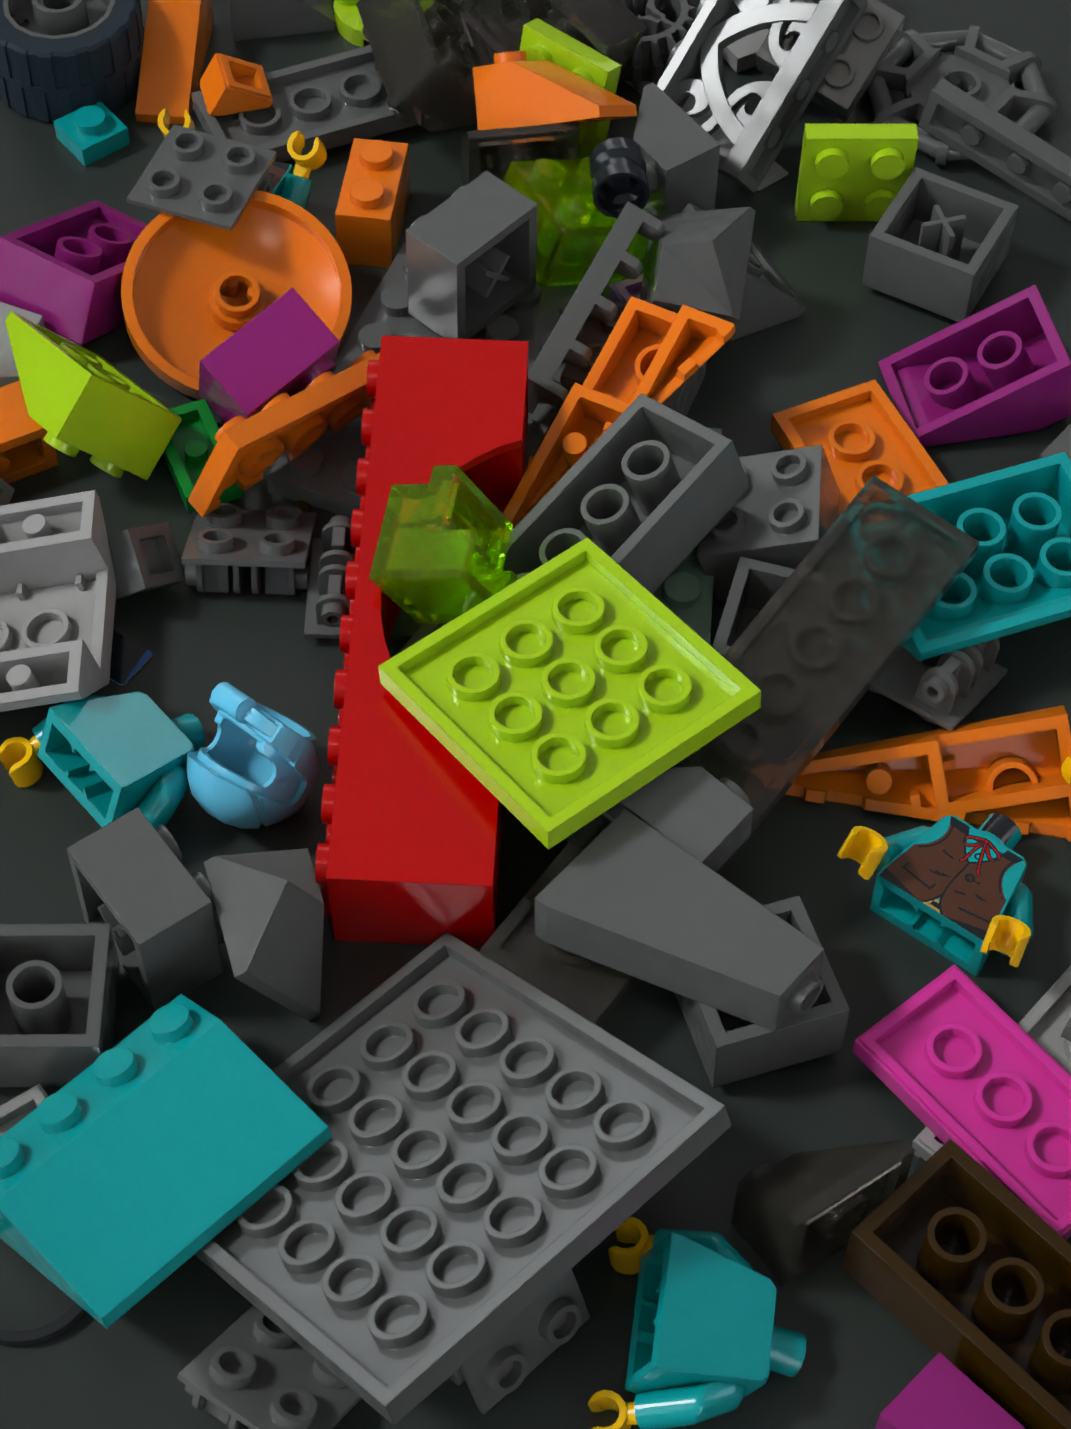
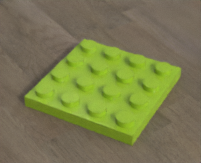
(569, 690)

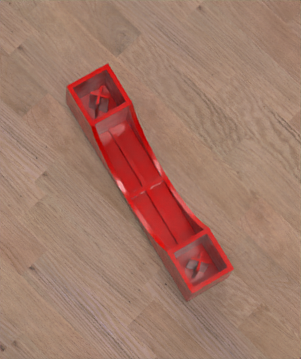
(405, 821)

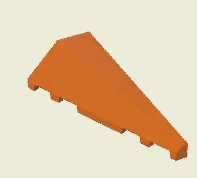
(645, 355)
(969, 772)

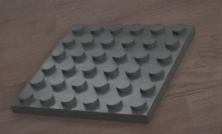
(463, 1171)

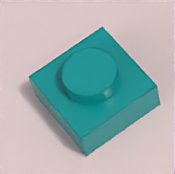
(91, 133)

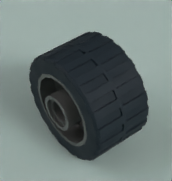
(69, 55)

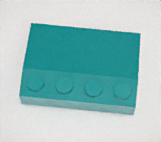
(1020, 561)
(148, 1158)

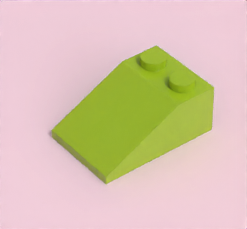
(88, 402)

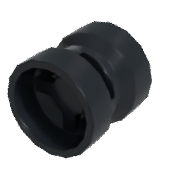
(618, 176)

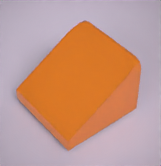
(234, 86)

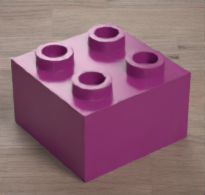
(267, 357)

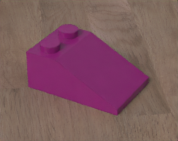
(70, 269)
(984, 375)

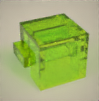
(441, 547)

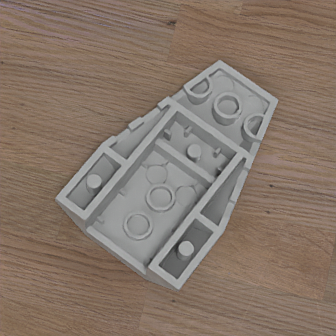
(54, 600)

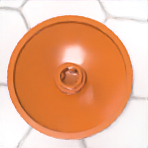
(200, 284)

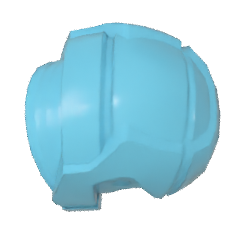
(255, 766)

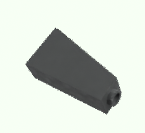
(678, 925)

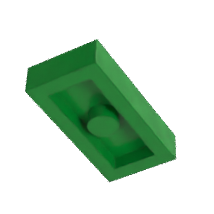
(191, 449)

